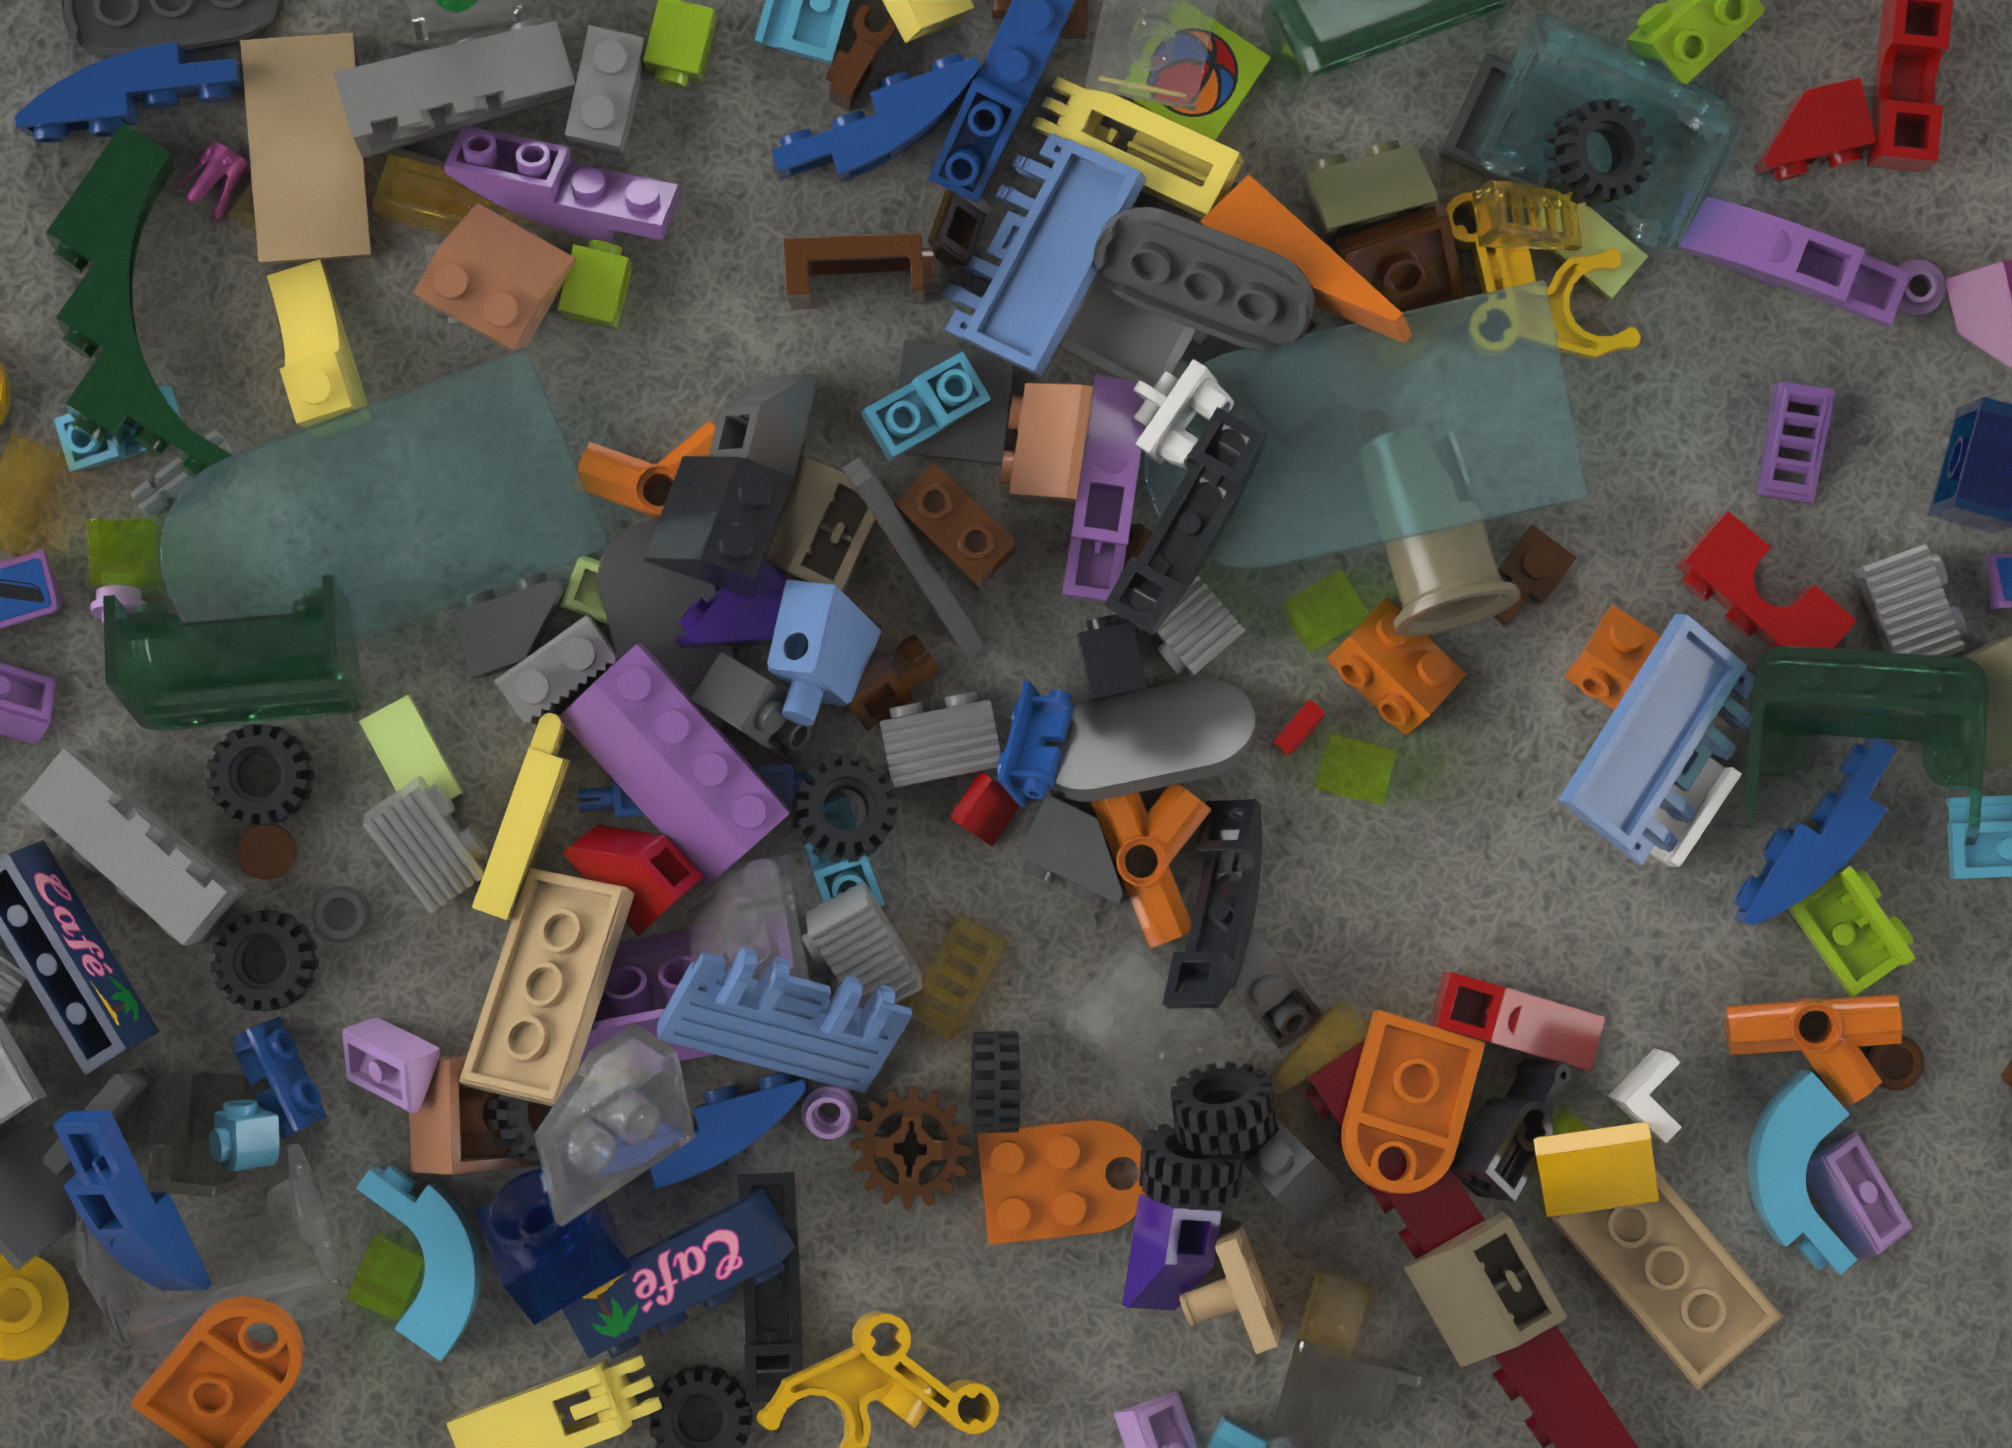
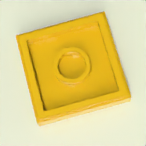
(1596, 1169)

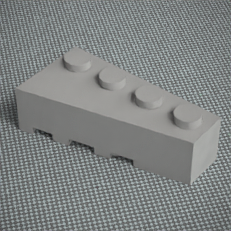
(455, 86)
(132, 848)

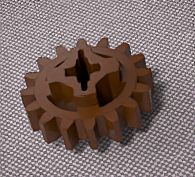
(884, 1147)

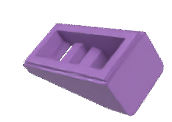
(1778, 416)

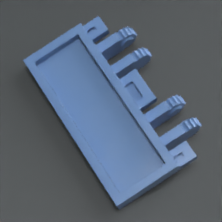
(1044, 255)
(1660, 739)
(783, 1020)

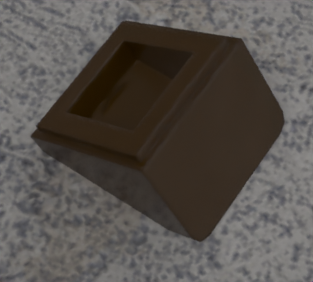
(955, 230)

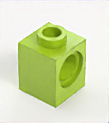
(680, 42)
(596, 284)

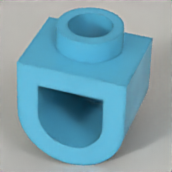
(244, 1136)

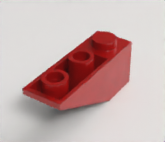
(1516, 1020)

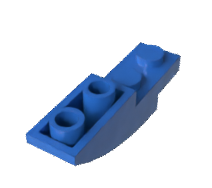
(108, 92)
(1000, 95)
(904, 115)
(1807, 857)
(729, 1125)
(115, 1204)

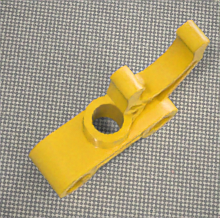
(1512, 267)
(890, 1377)

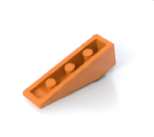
(1262, 220)

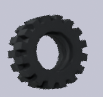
(995, 1082)

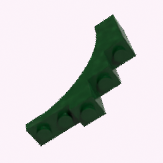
(103, 233)

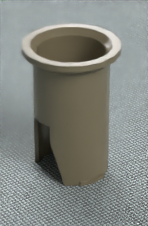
(1447, 581)

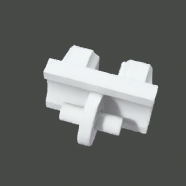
(1171, 408)

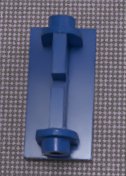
(1028, 765)
(272, 1054)

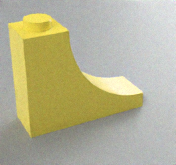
(318, 357)

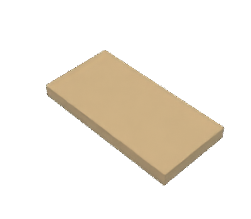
(303, 152)
(546, 986)
(1673, 1280)

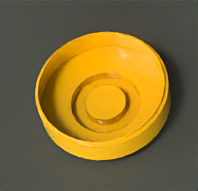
(31, 1309)

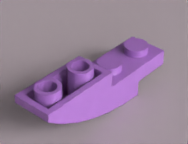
(548, 188)
(1796, 258)
(1105, 491)

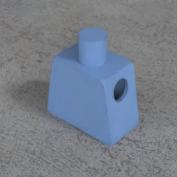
(819, 648)

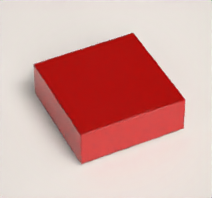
(1298, 728)
(985, 809)

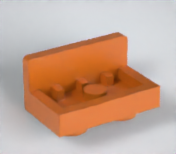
(1612, 657)
(1395, 673)

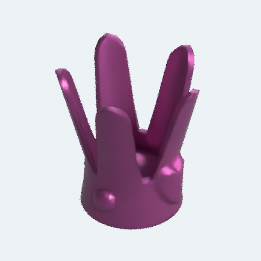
(219, 162)

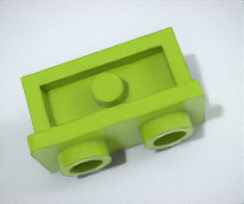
(1691, 32)
(1853, 930)

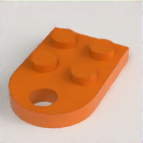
(1410, 1097)
(1054, 1180)
(220, 1379)

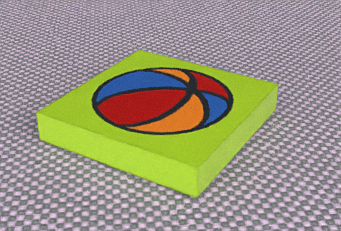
(1227, 78)

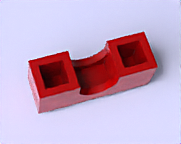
(1904, 107)
(1724, 567)

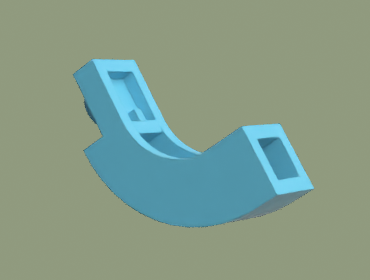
(1777, 1167)
(449, 1252)

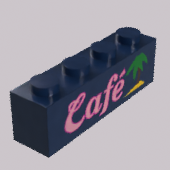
(68, 960)
(682, 1272)

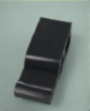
(1499, 1144)

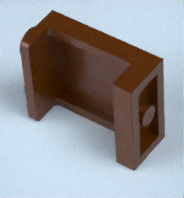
(855, 255)
(955, 526)

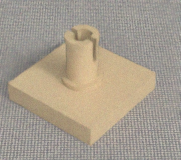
(1240, 1290)

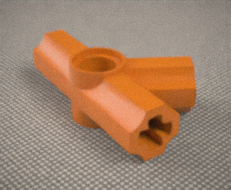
(627, 479)
(1165, 831)
(1832, 1054)

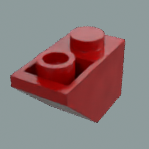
(1820, 126)
(642, 863)

